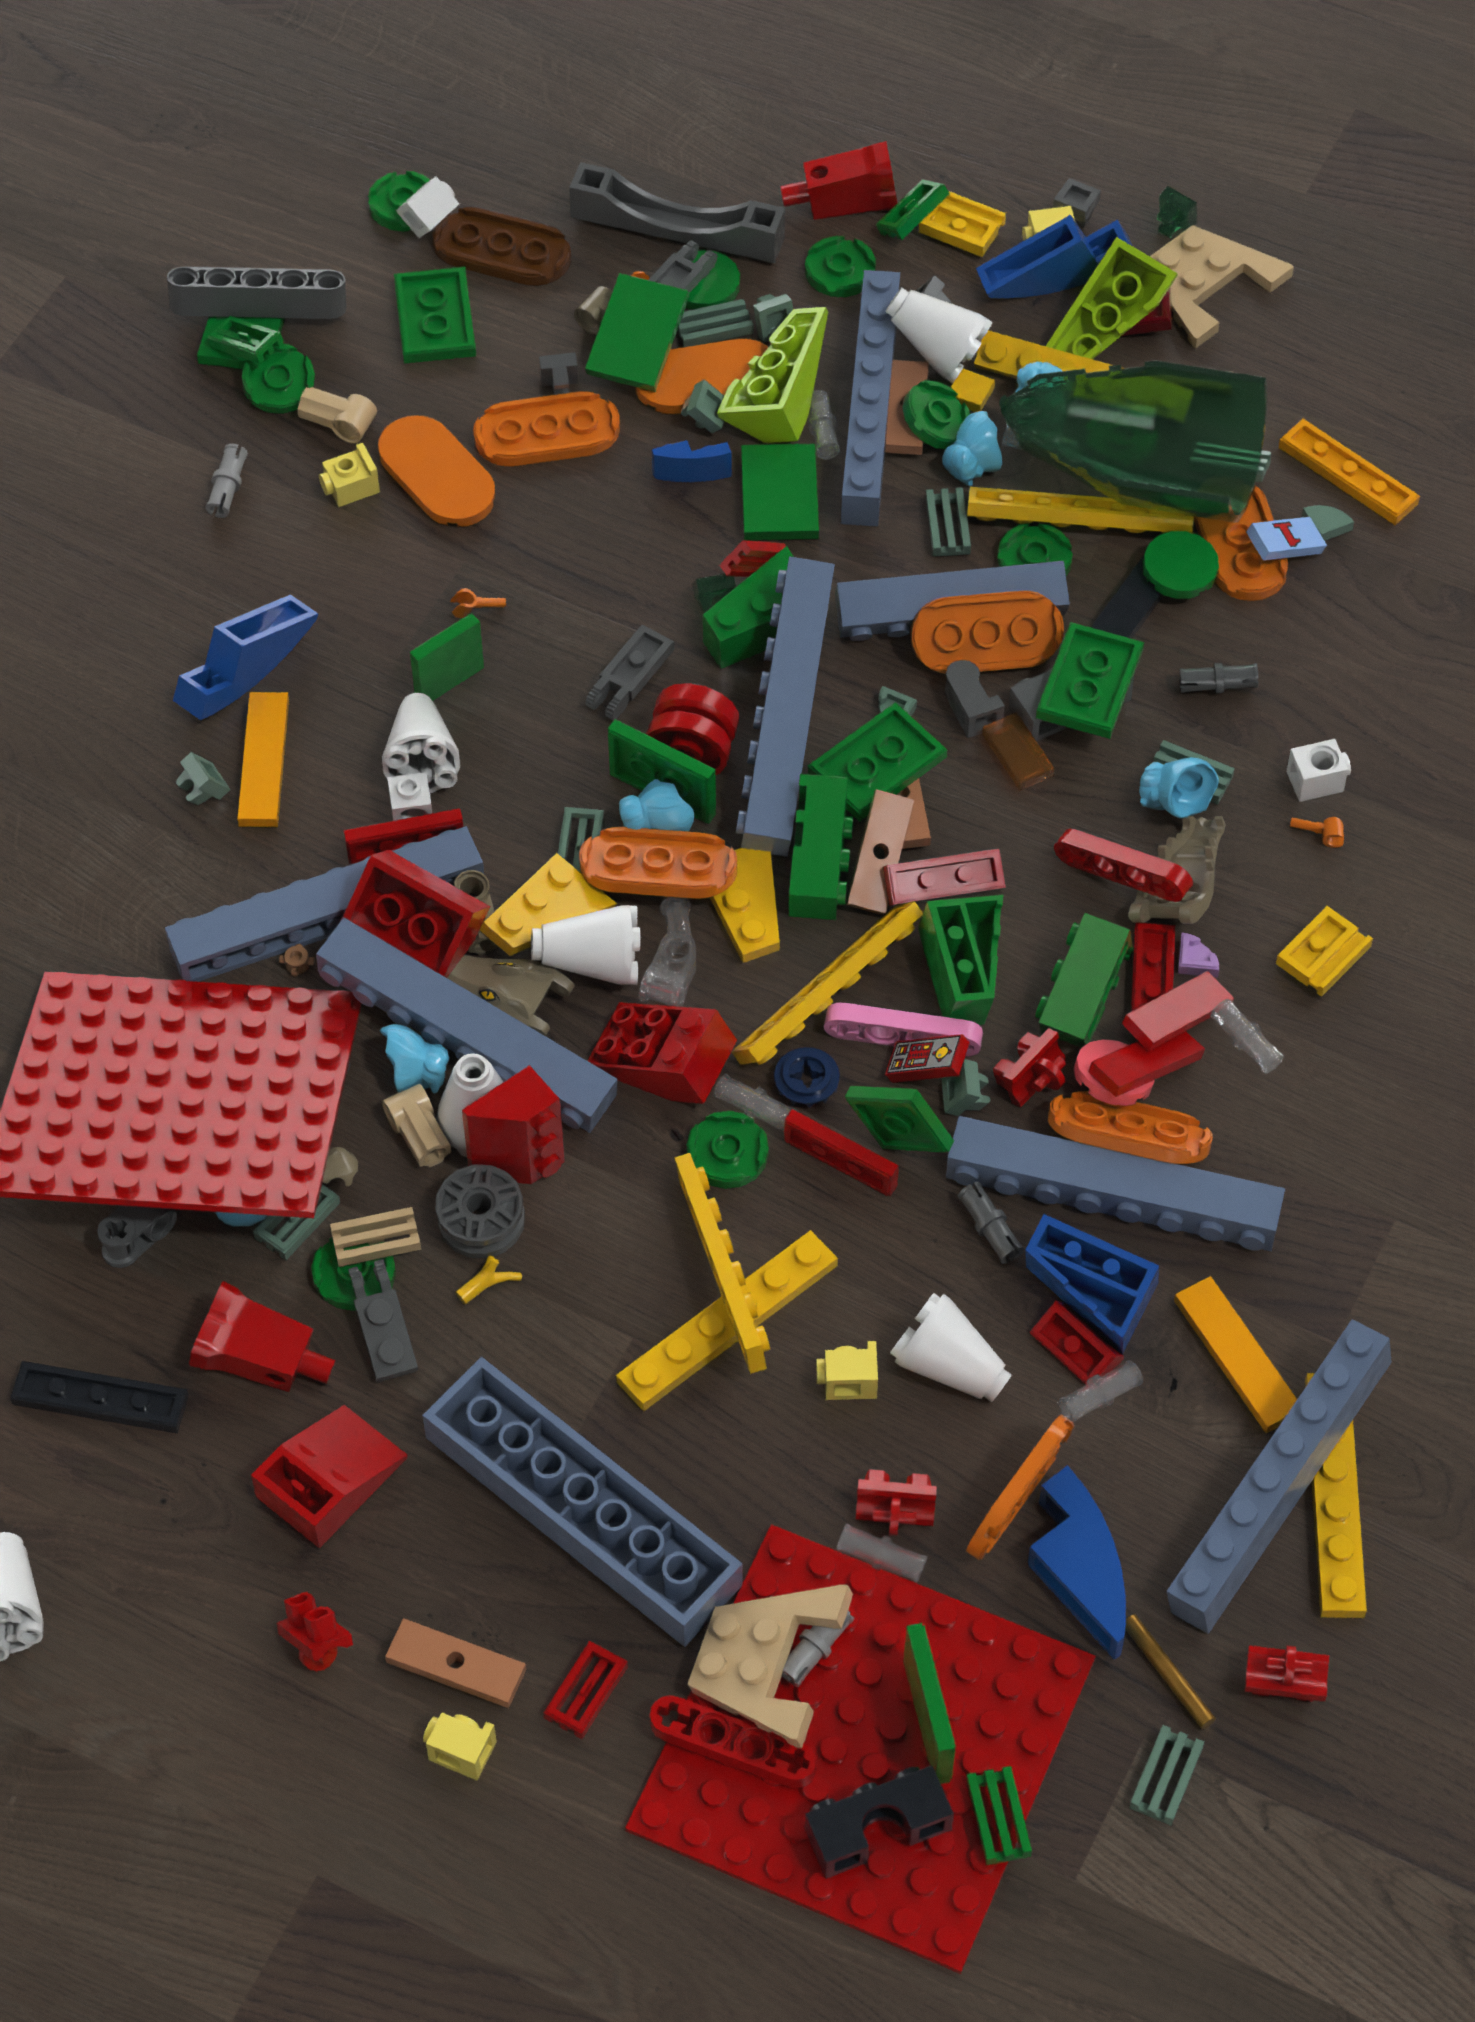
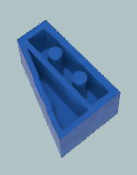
(1093, 1278)

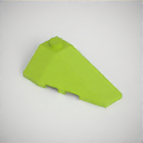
(1112, 301)
(779, 387)

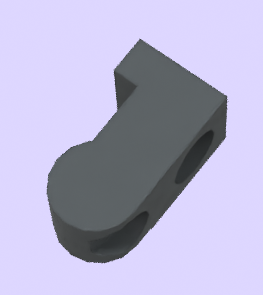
(969, 698)

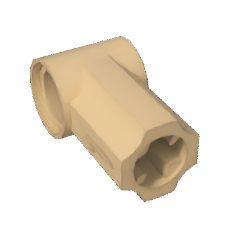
(346, 417)
(414, 1117)

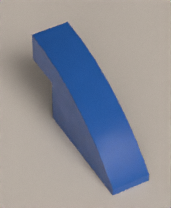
(1049, 260)
(243, 654)
(1081, 1560)

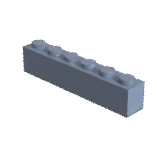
(893, 602)

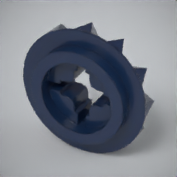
(821, 1068)

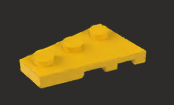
(548, 896)
(750, 906)

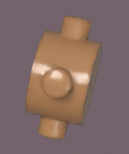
(296, 960)

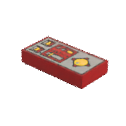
(927, 1058)

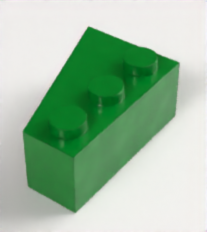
(741, 619)
(819, 848)
(962, 953)
(1084, 979)

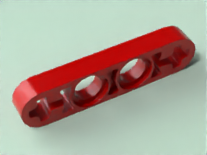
(1123, 865)
(729, 1748)

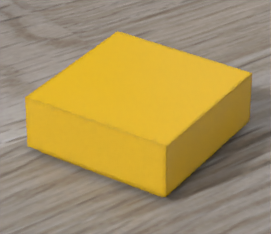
(973, 389)

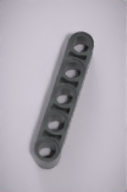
(257, 292)

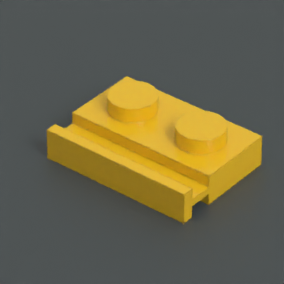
(963, 224)
(1324, 951)

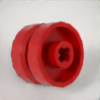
(695, 723)

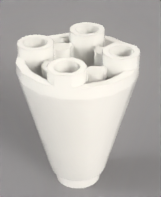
(938, 330)
(421, 744)
(592, 944)
(469, 1081)
(951, 1351)
(19, 1605)

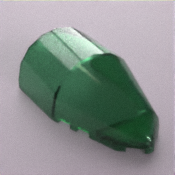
(1149, 434)

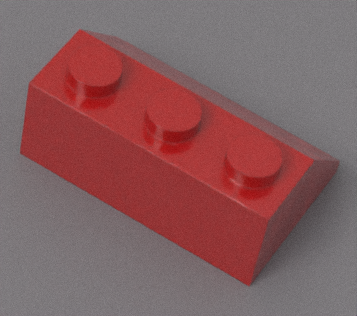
(415, 911)
(516, 1128)

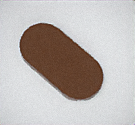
(502, 246)

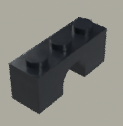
(910, 1800)

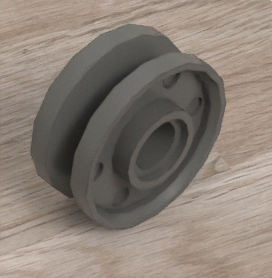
(475, 1189)

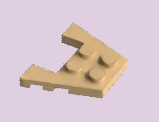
(1206, 265)
(748, 1651)

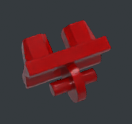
(1037, 1067)
(896, 1502)
(313, 1631)
(1286, 1673)

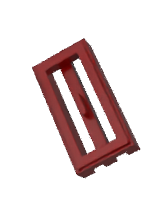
(756, 555)
(567, 1720)

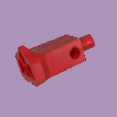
(846, 183)
(256, 1343)

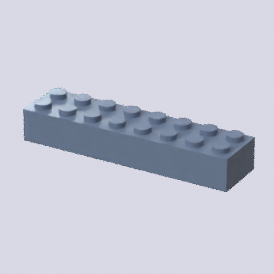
(583, 1501)

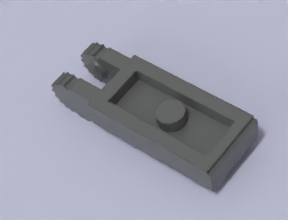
(681, 271)
(630, 670)
(383, 1326)

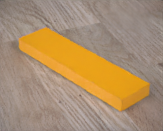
(1349, 471)
(263, 759)
(1236, 1352)

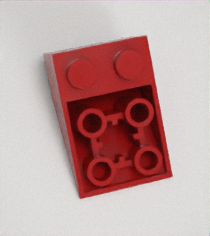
(665, 1049)
(326, 1473)

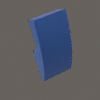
(680, 464)

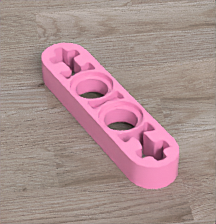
(888, 1026)

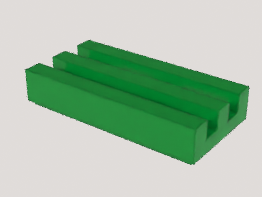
(912, 209)
(241, 343)
(991, 1780)

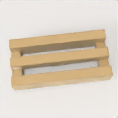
(374, 1230)

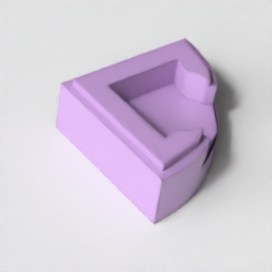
(1196, 957)

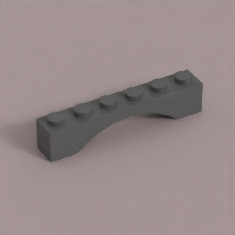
(611, 200)

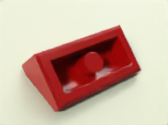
(1075, 1342)

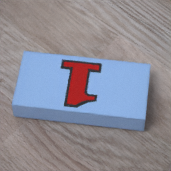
(1286, 538)

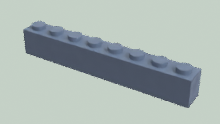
(870, 401)
(787, 706)
(299, 912)
(461, 1020)
(1115, 1183)
(1279, 1476)

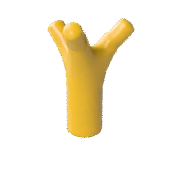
(485, 1278)

